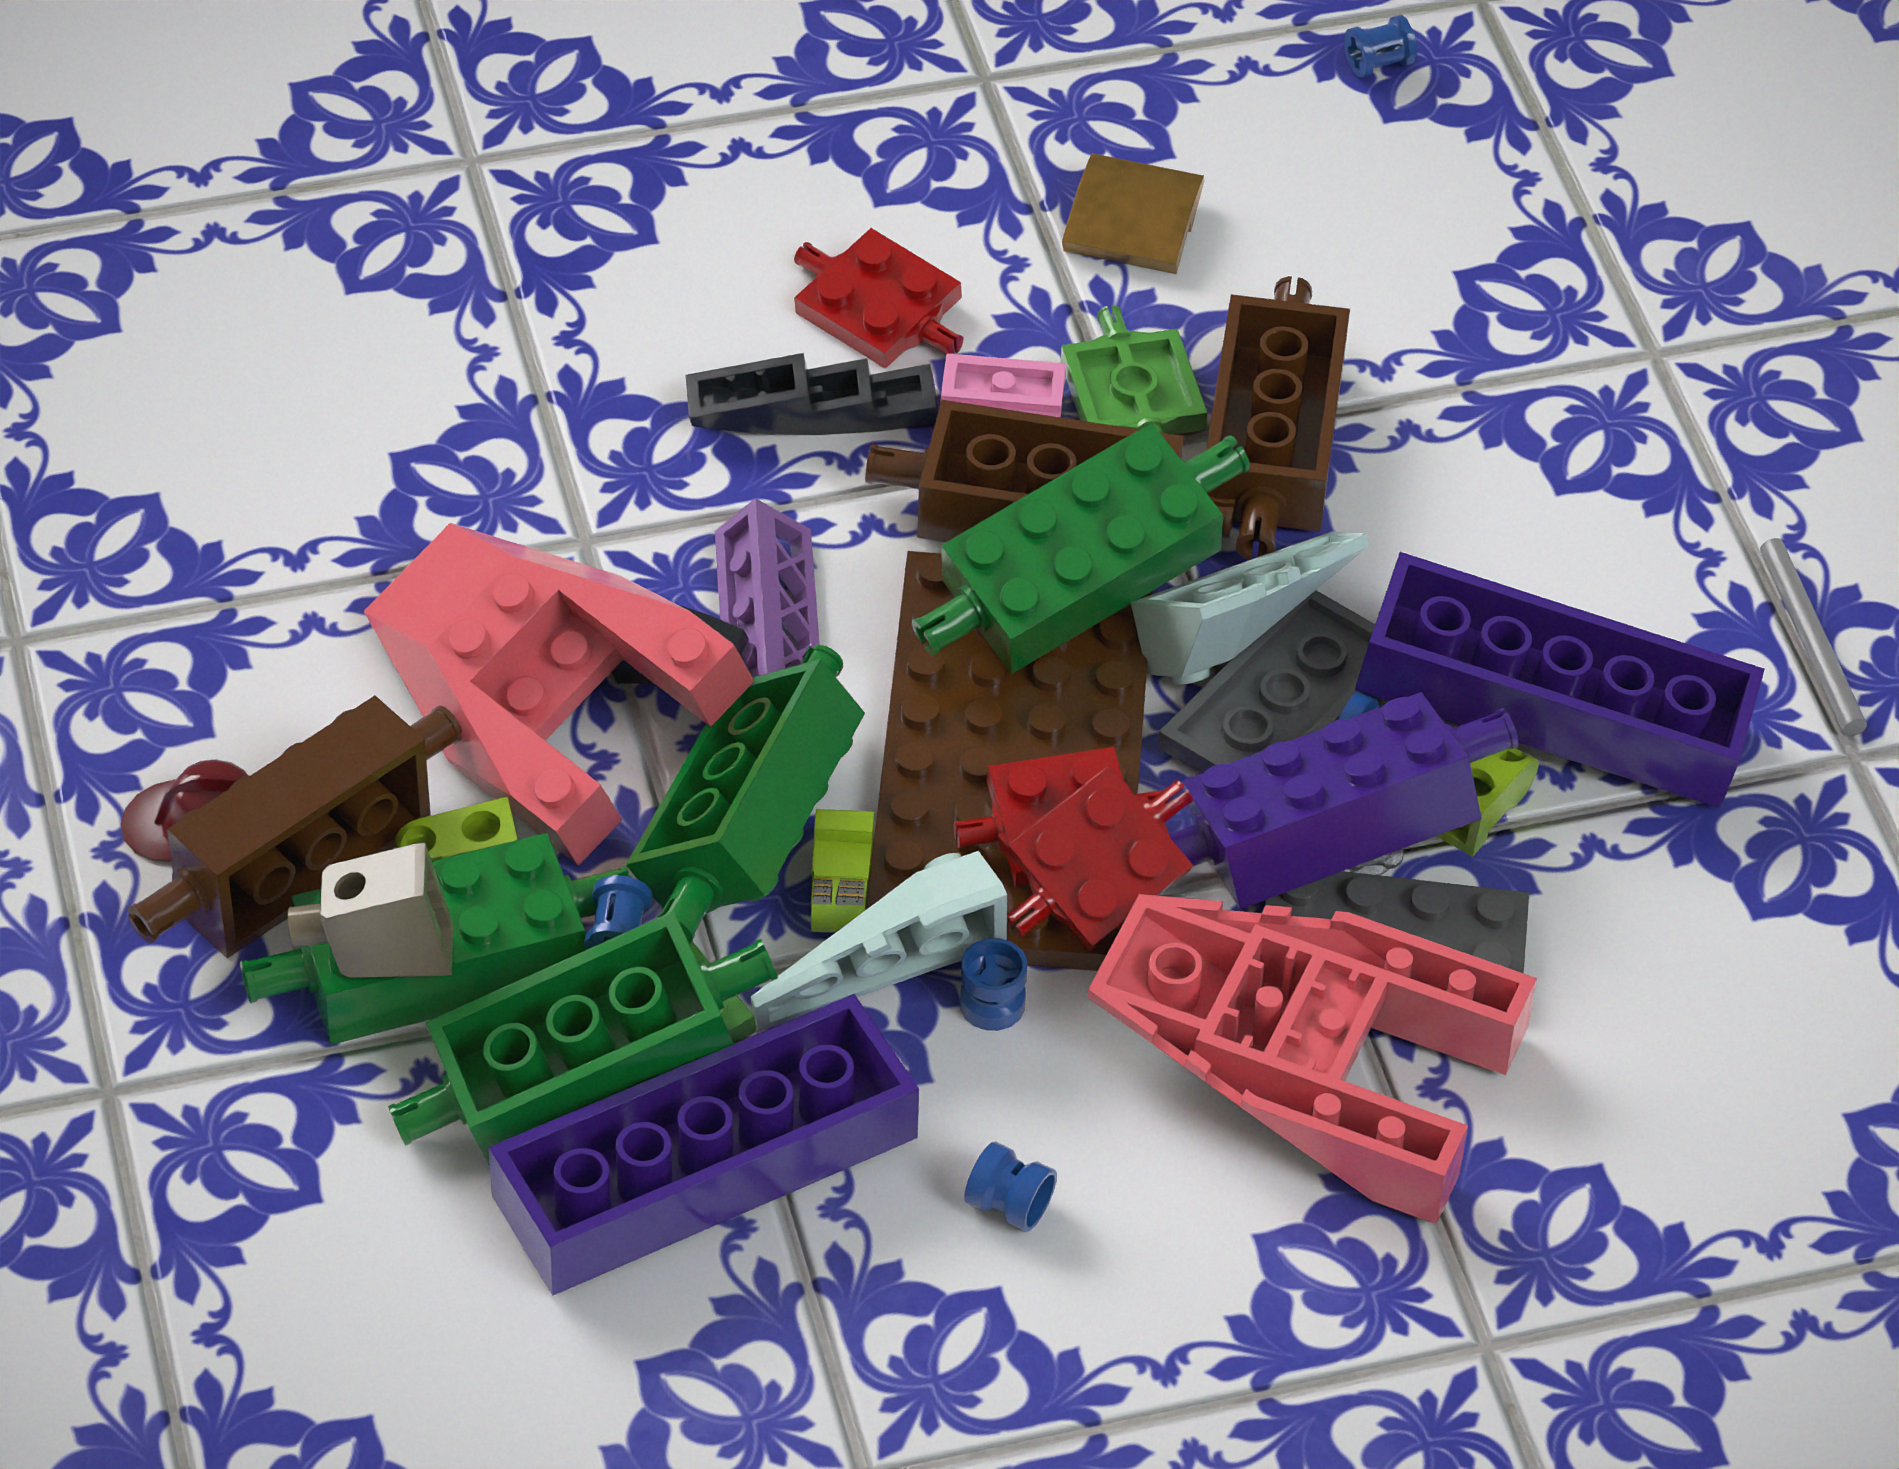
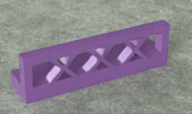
(750, 589)

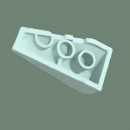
(1226, 611)
(901, 936)

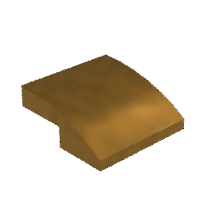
(1132, 213)

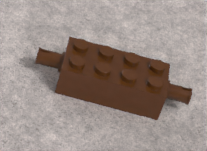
(1280, 405)
(993, 458)
(283, 825)

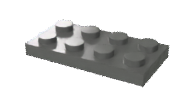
(1275, 688)
(1462, 917)

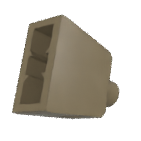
(380, 916)

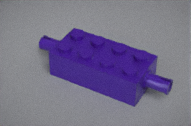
(1337, 797)

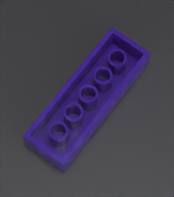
(1564, 678)
(703, 1143)

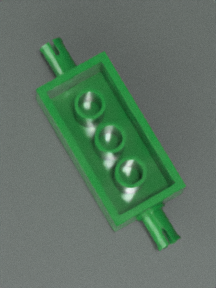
(1081, 547)
(747, 791)
(509, 921)
(579, 1033)

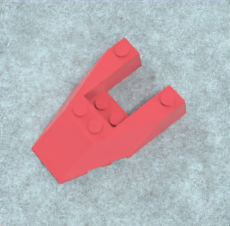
(518, 645)
(1280, 1010)

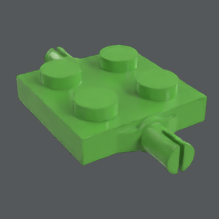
(1134, 378)

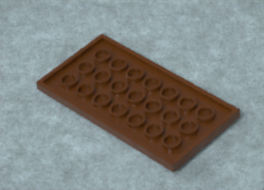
(969, 712)

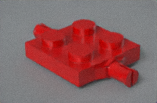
(878, 298)
(1027, 792)
(1097, 857)

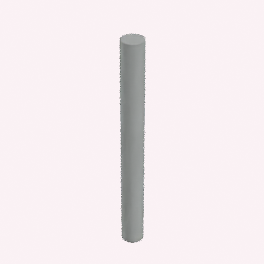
(1813, 637)

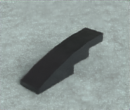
(825, 400)

